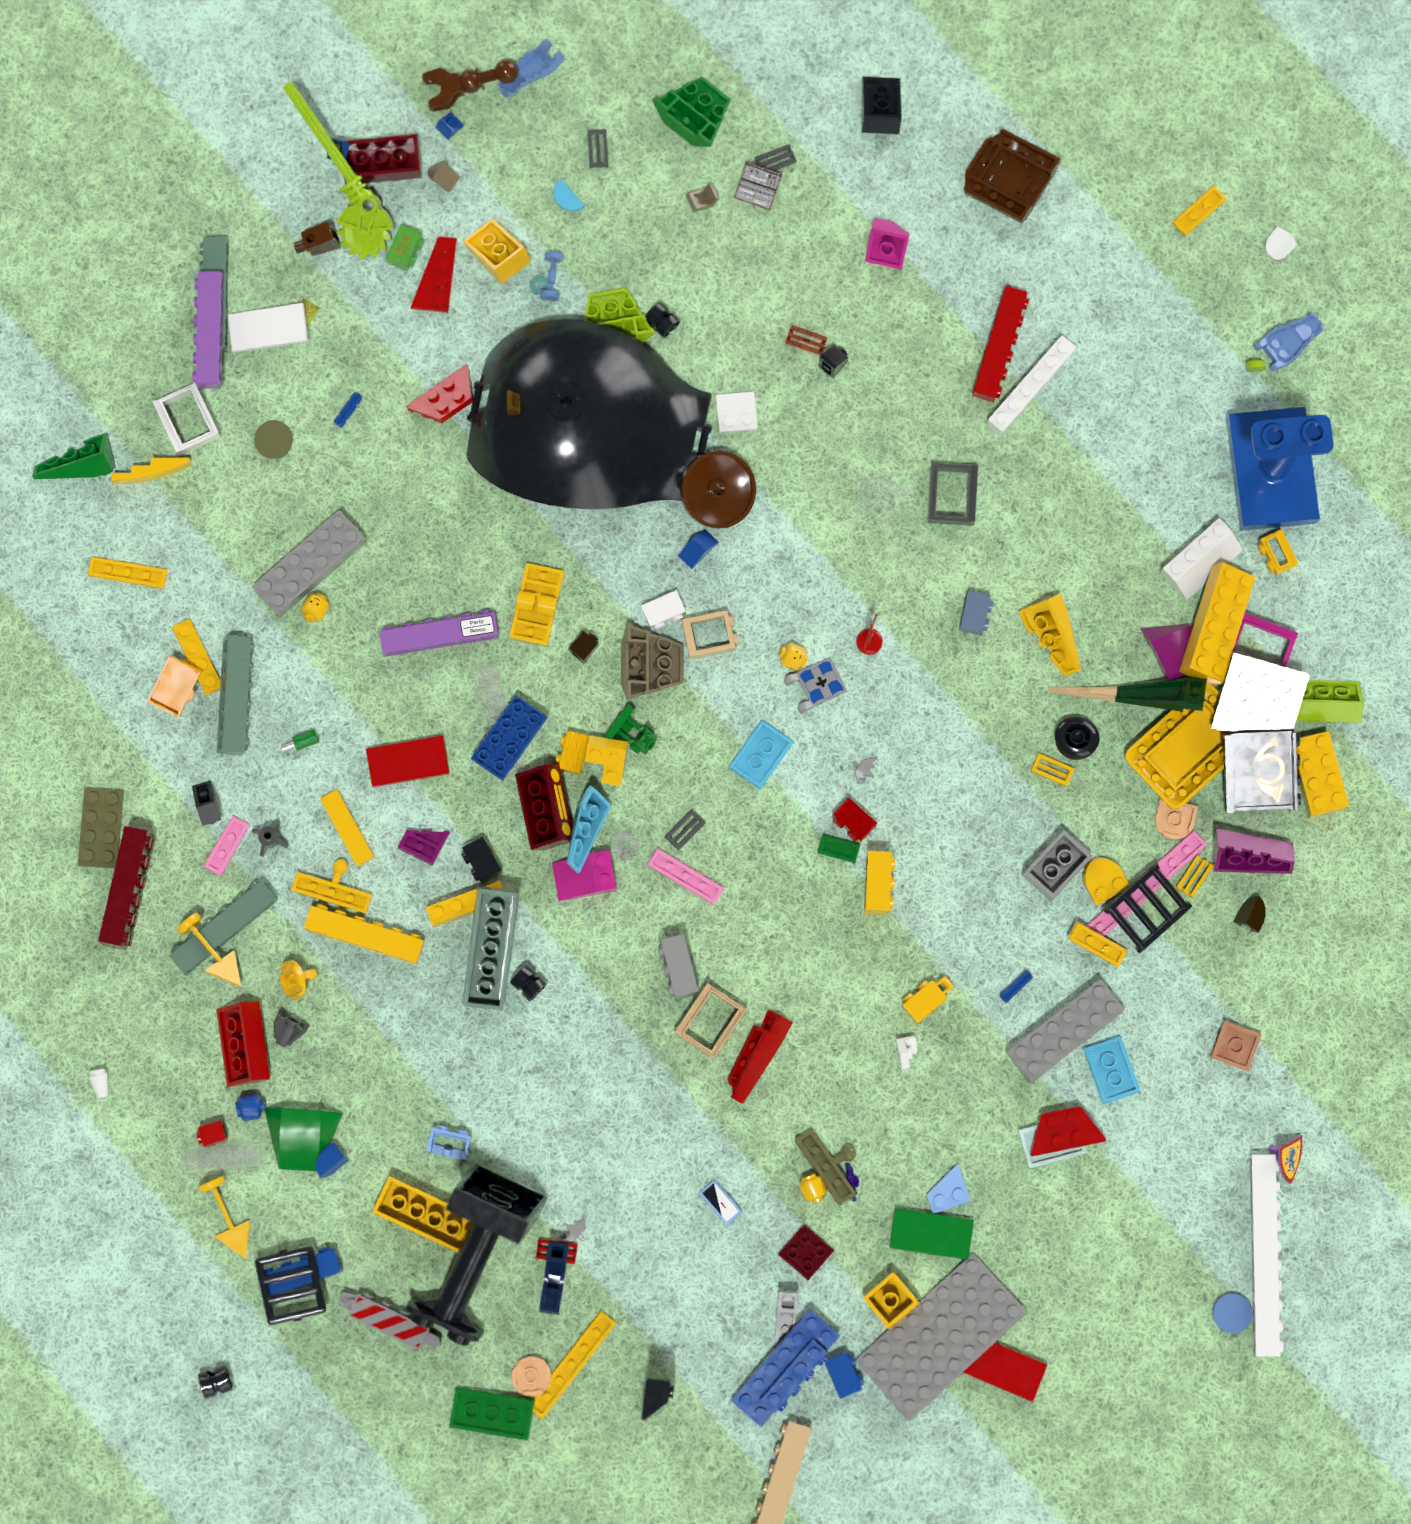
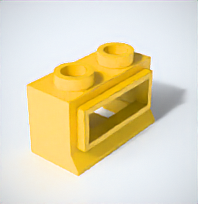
(1272, 564)

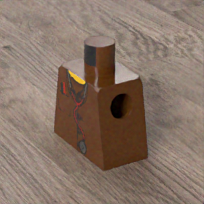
(324, 240)

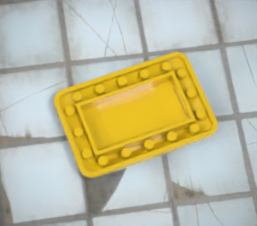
(1180, 752)

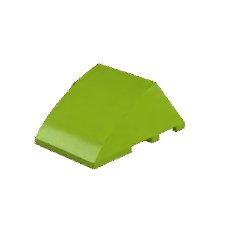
(619, 312)

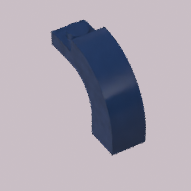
(554, 1278)

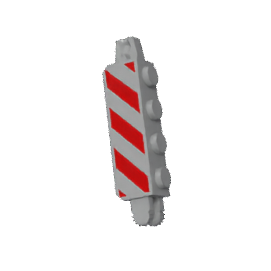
(387, 1321)

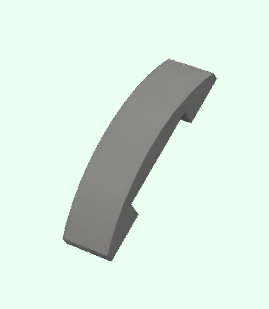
(786, 1314)

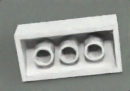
(1192, 566)

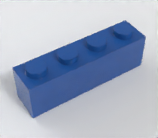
(327, 1264)

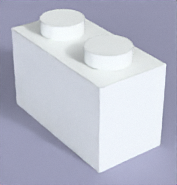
(663, 610)

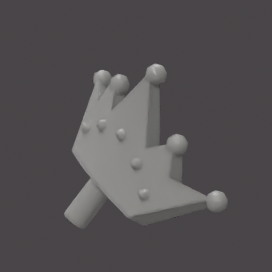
(864, 769)
(574, 1231)

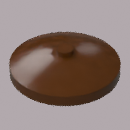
(718, 489)

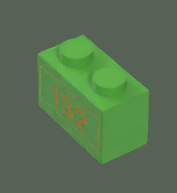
(404, 248)

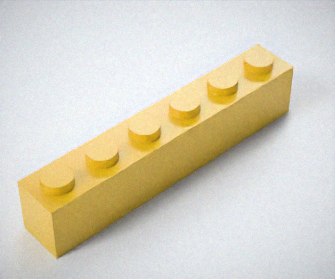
(364, 935)

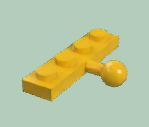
(197, 656)
(332, 891)

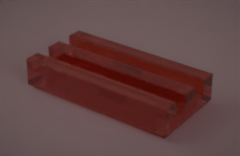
(804, 347)

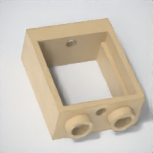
(732, 638)

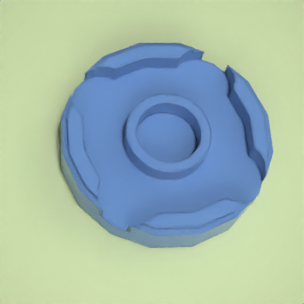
(1232, 1313)

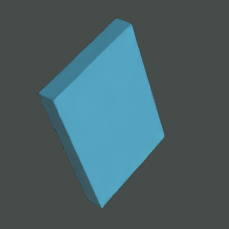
(761, 754)
(1111, 1069)

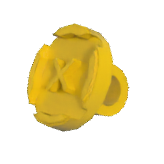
(294, 980)

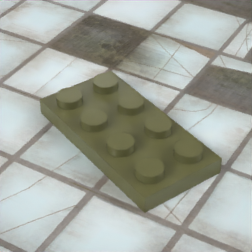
(100, 828)

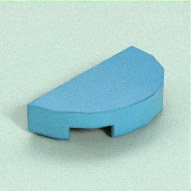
(566, 198)

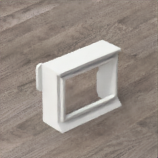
(193, 444)

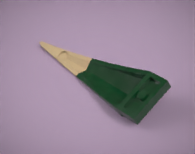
(1168, 695)

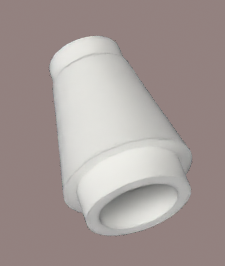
(99, 1082)

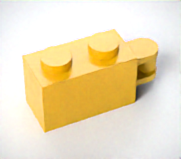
(926, 999)

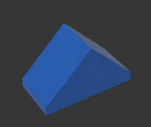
(698, 548)

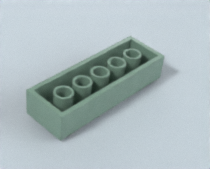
(490, 948)

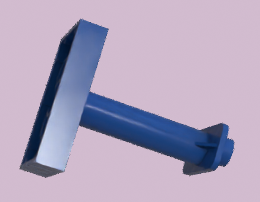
(1275, 465)

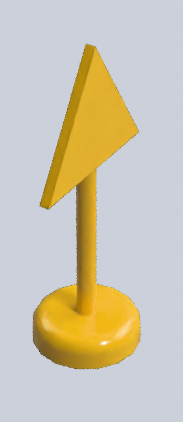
(224, 968)
(237, 1236)

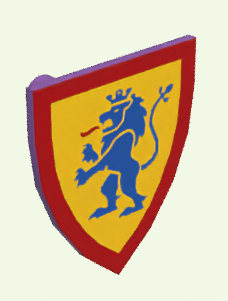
(1289, 1157)

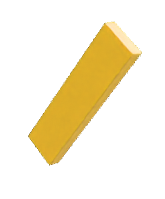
(127, 572)
(347, 828)

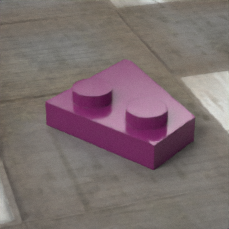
(424, 844)

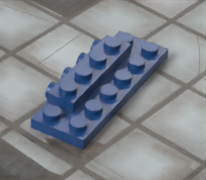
(786, 1368)

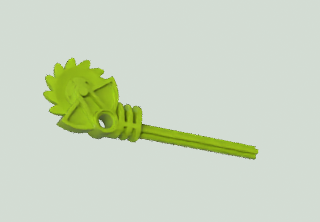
(362, 227)

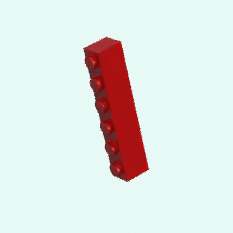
(1000, 343)

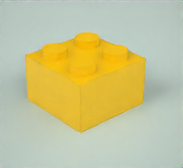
(891, 1300)

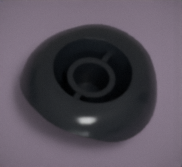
(1076, 737)

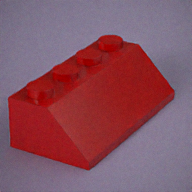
(243, 1043)

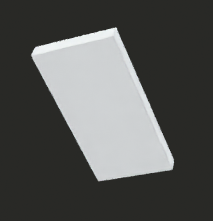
(268, 327)

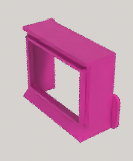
(1271, 628)

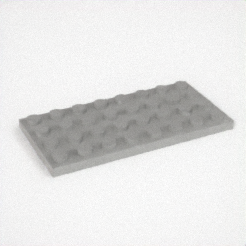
(941, 1337)

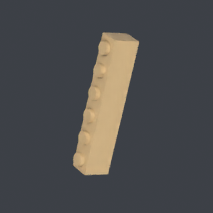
(783, 1473)

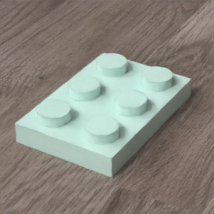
(1027, 1139)

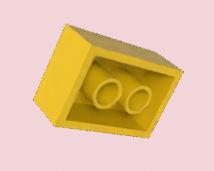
(879, 883)

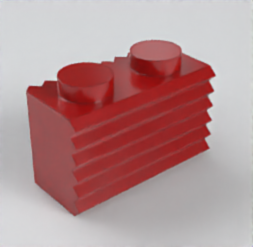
(853, 820)

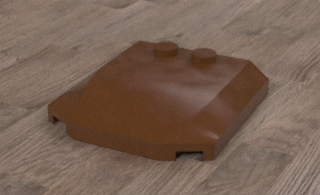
(1016, 181)

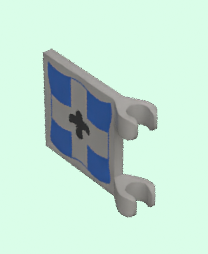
(819, 682)

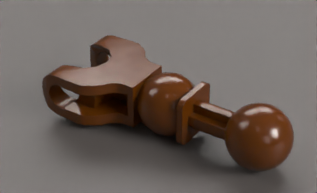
(469, 81)

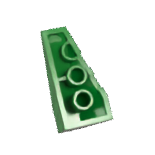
(87, 462)

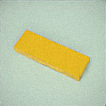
(1199, 211)
(1097, 944)

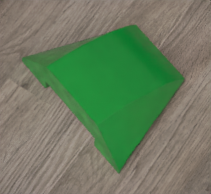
(693, 111)
(300, 1135)

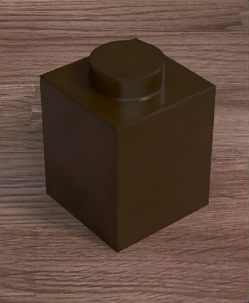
(584, 646)

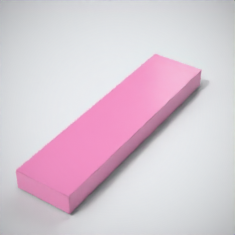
(685, 876)

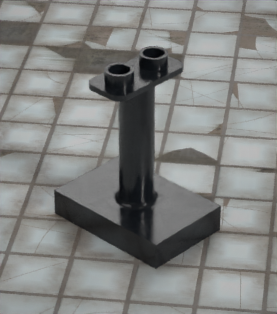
(495, 1209)

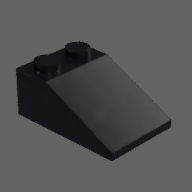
(881, 105)

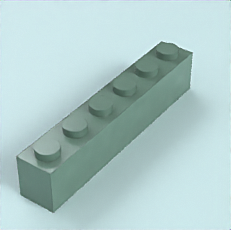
(216, 260)
(234, 695)
(223, 927)

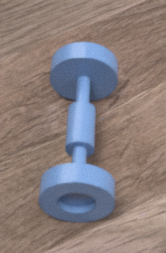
(549, 294)

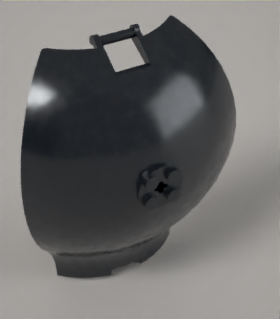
(616, 440)

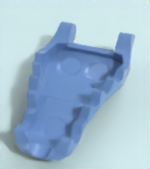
(532, 67)
(1288, 341)

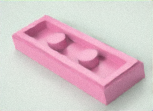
(226, 846)

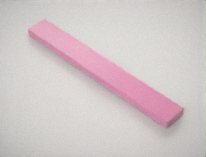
(1168, 867)

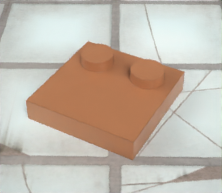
(1236, 1045)

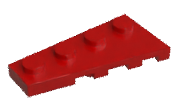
(436, 282)

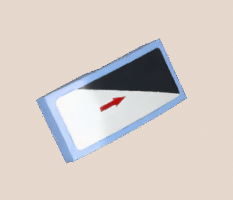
(720, 1203)

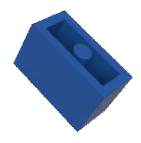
(843, 1375)

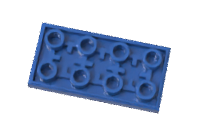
(509, 738)

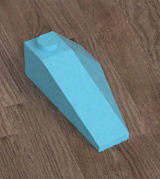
(587, 823)

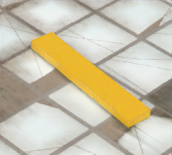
(573, 1363)

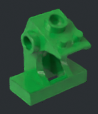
(624, 725)

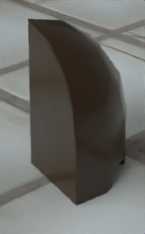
(1252, 914)

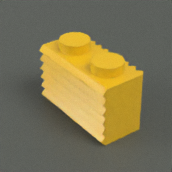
(573, 753)

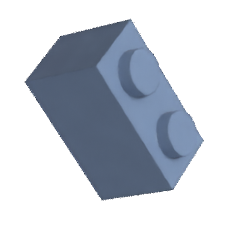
(975, 613)

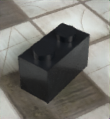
(481, 859)

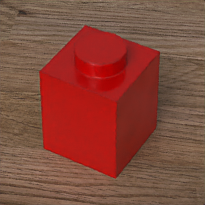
(211, 1134)

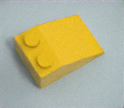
(497, 251)

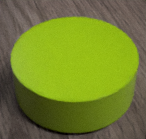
(1255, 366)

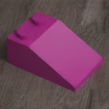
(594, 878)

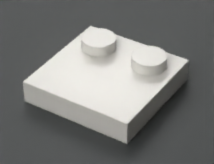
(736, 412)

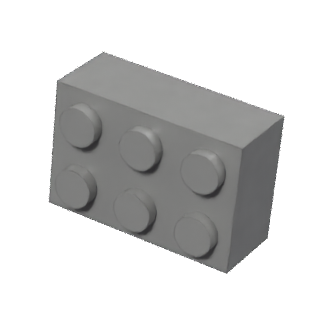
(1057, 865)
(678, 967)

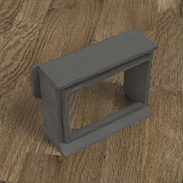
(967, 520)

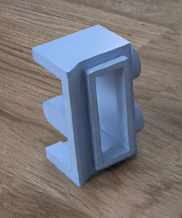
(445, 1151)

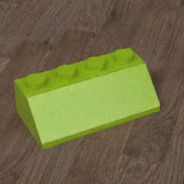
(1332, 702)

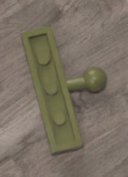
(827, 1167)

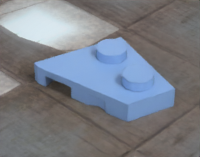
(948, 1192)

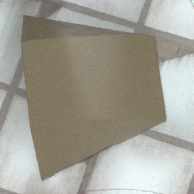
(649, 662)

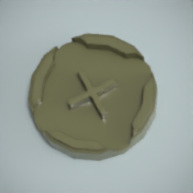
(273, 440)

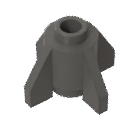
(273, 841)
(288, 1029)

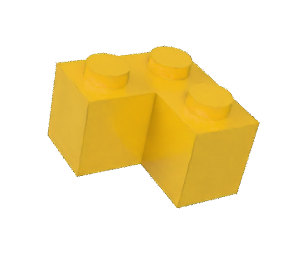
(610, 754)

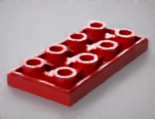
(407, 761)
(1008, 1371)

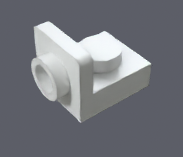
(905, 1049)

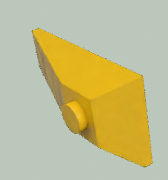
(1052, 625)

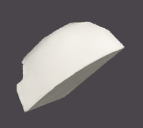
(1280, 244)

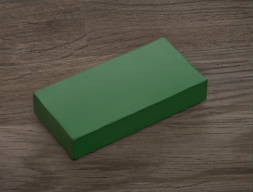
(839, 848)

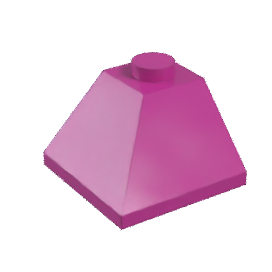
(887, 244)

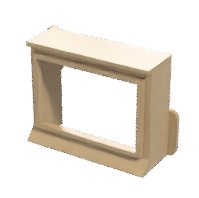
(694, 1010)

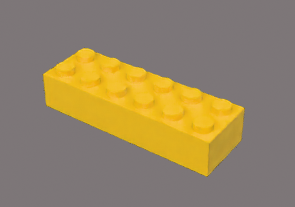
(1217, 623)
(421, 1214)

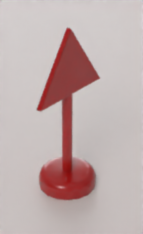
(869, 640)

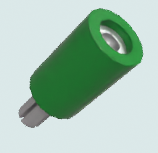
(301, 741)

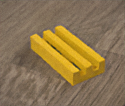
(1048, 776)
(1203, 862)

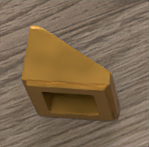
(513, 403)

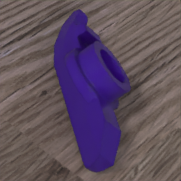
(853, 1180)

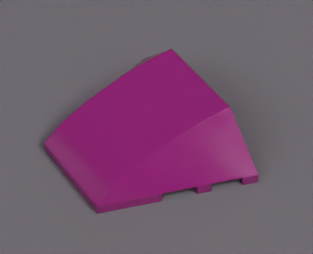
(1169, 647)

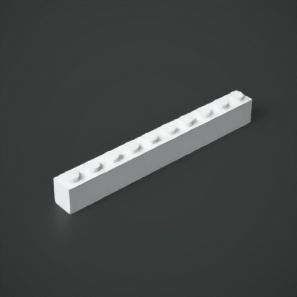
(1264, 1256)

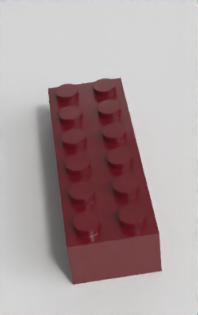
(125, 888)

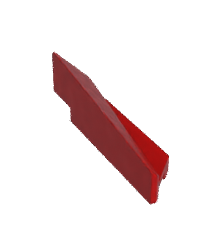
(757, 1054)

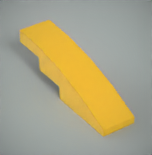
(157, 469)

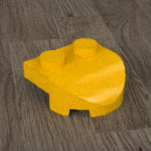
(1103, 879)

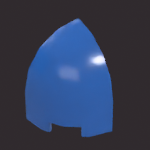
(330, 1161)

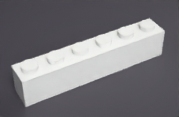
(1031, 386)

